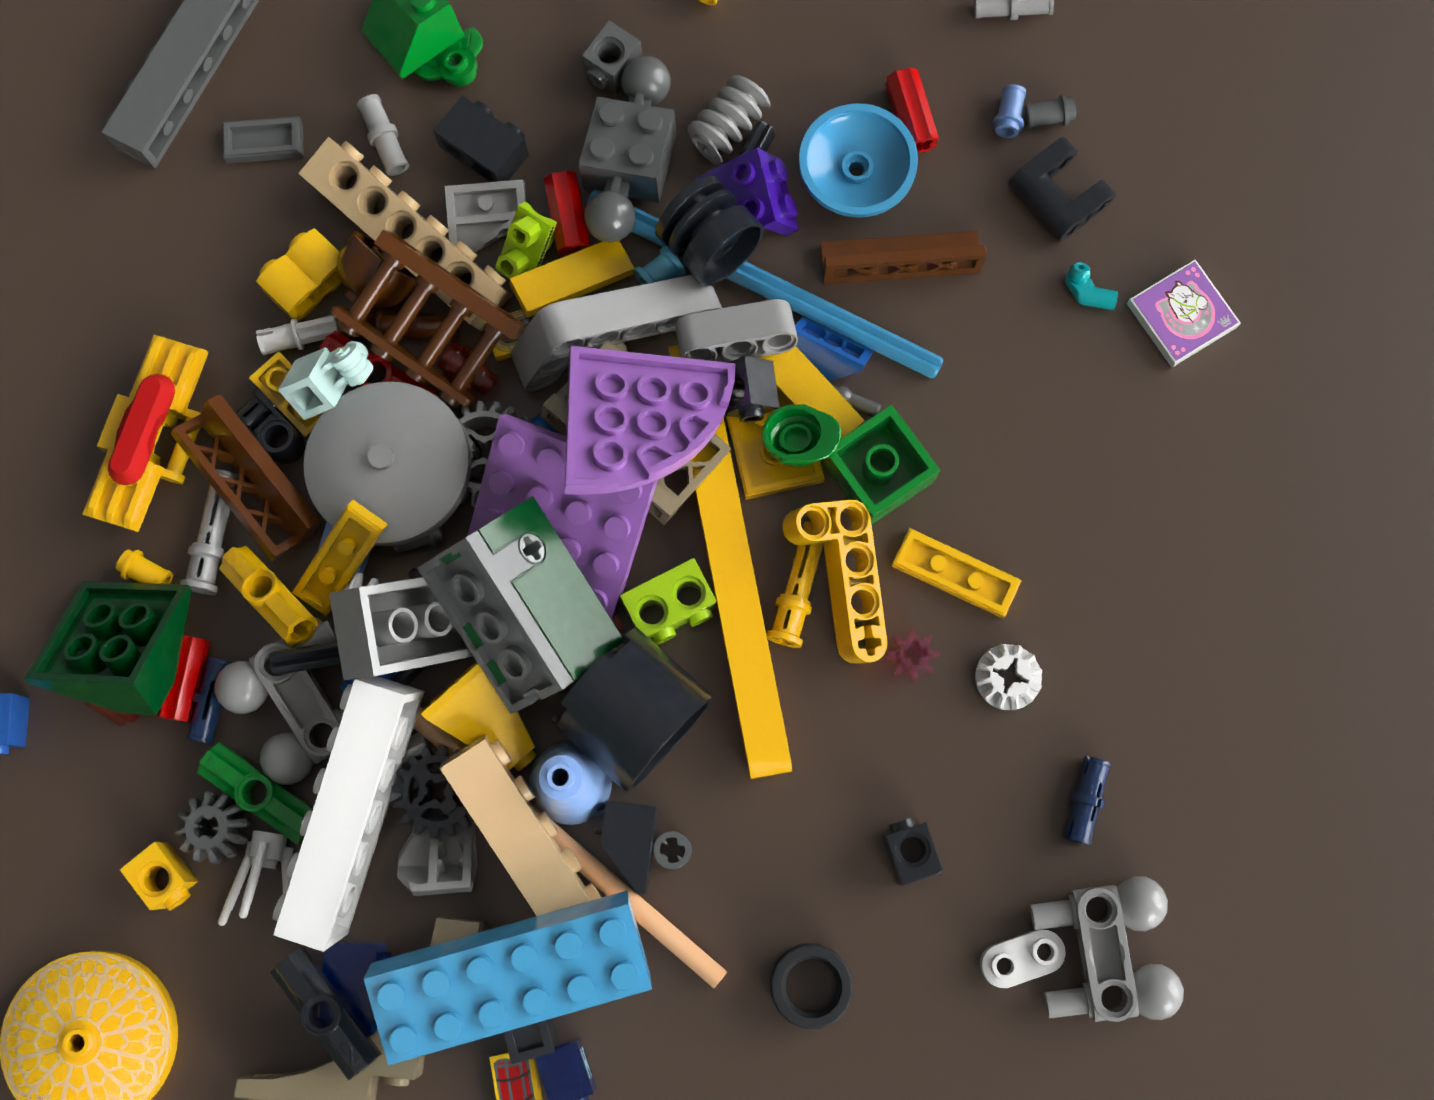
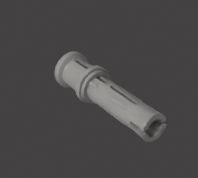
(207, 551)

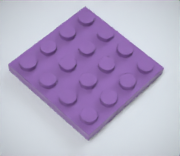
(594, 528)

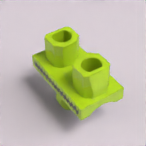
(526, 242)

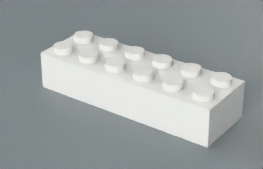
(347, 812)

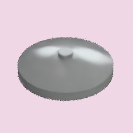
(392, 454)

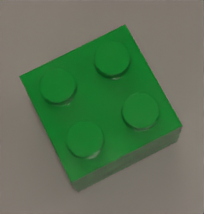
(881, 464)

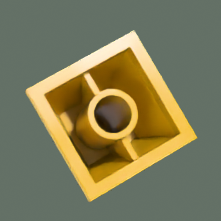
(473, 708)

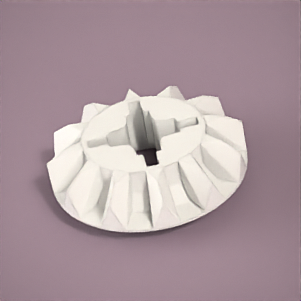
(991, 685)

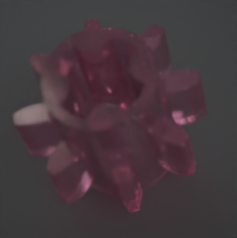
(921, 647)

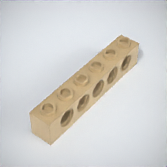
(329, 173)

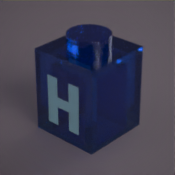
(567, 1072)

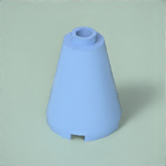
(580, 796)

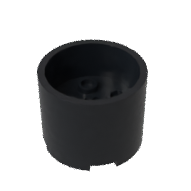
(631, 709)

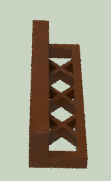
(901, 257)
(257, 469)

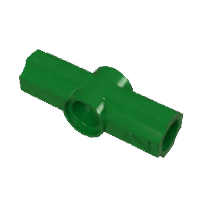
(238, 779)

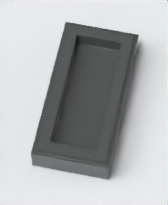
(262, 140)

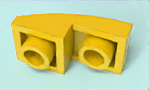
(268, 380)

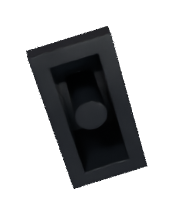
(629, 839)

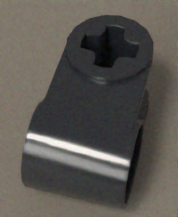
(267, 425)

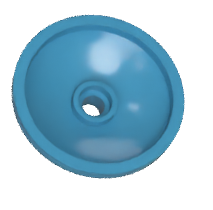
(861, 139)

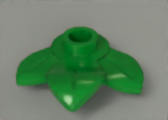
(456, 63)

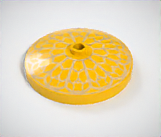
(118, 1012)

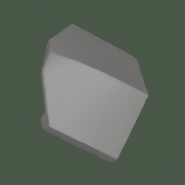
(439, 864)

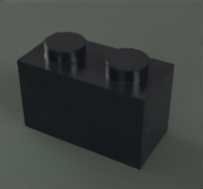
(481, 140)

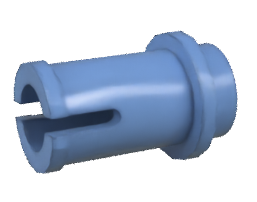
(1009, 121)

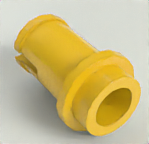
(135, 566)

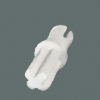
(295, 334)

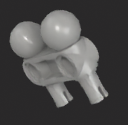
(298, 696)
(1105, 956)

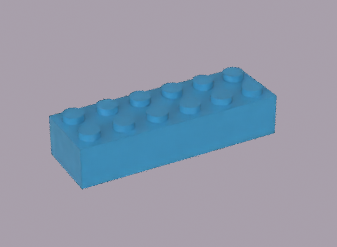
(507, 977)

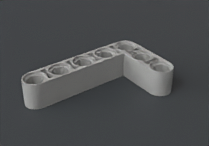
(611, 316)

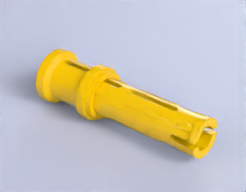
(794, 604)

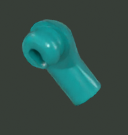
(1084, 290)

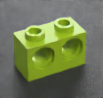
(664, 593)

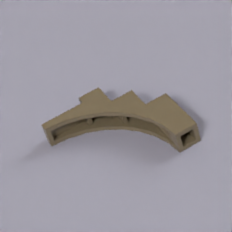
(327, 1080)

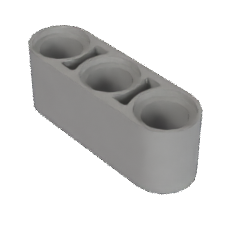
(737, 332)

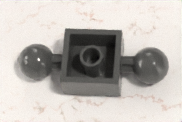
(628, 149)

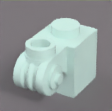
(320, 378)

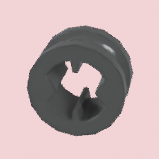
(662, 859)

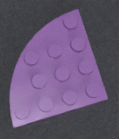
(638, 416)

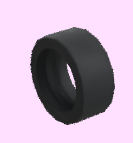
(841, 999)

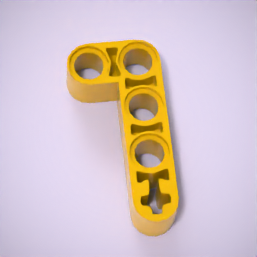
(843, 581)

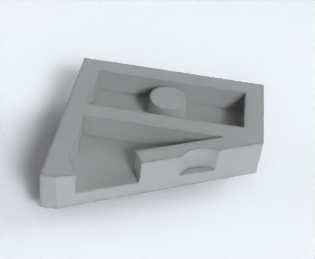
(482, 211)

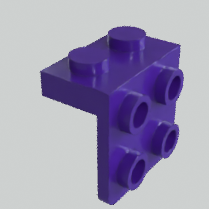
(761, 186)

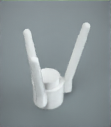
(260, 853)

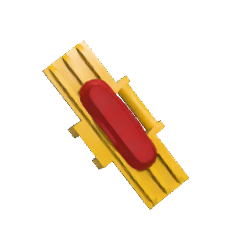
(132, 431)

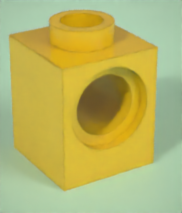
(142, 873)

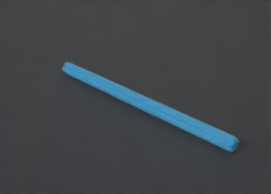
(815, 308)

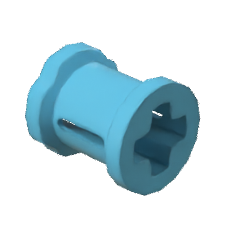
(661, 268)

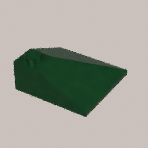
(116, 646)

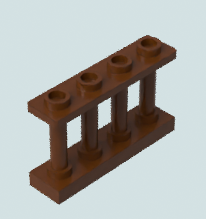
(429, 280)

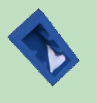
(829, 350)

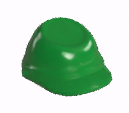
(800, 435)

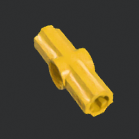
(268, 595)

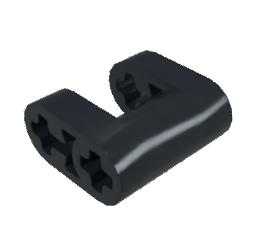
(1048, 201)

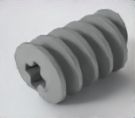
(725, 116)

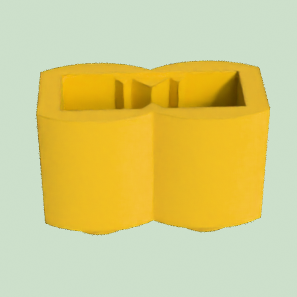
(301, 275)

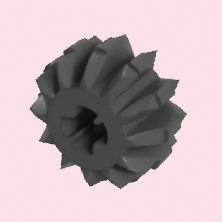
(196, 827)

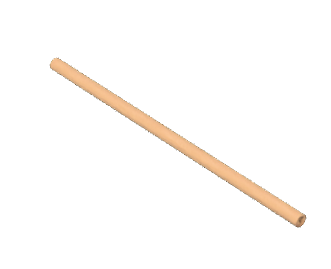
(606, 880)

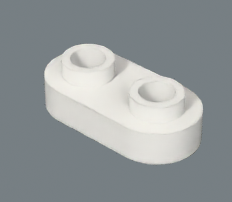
(1023, 957)

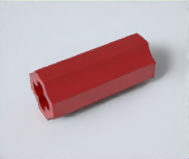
(912, 107)
(567, 211)
(189, 675)

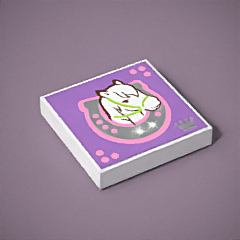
(1183, 313)

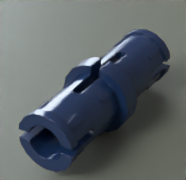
(201, 728)
(1087, 800)

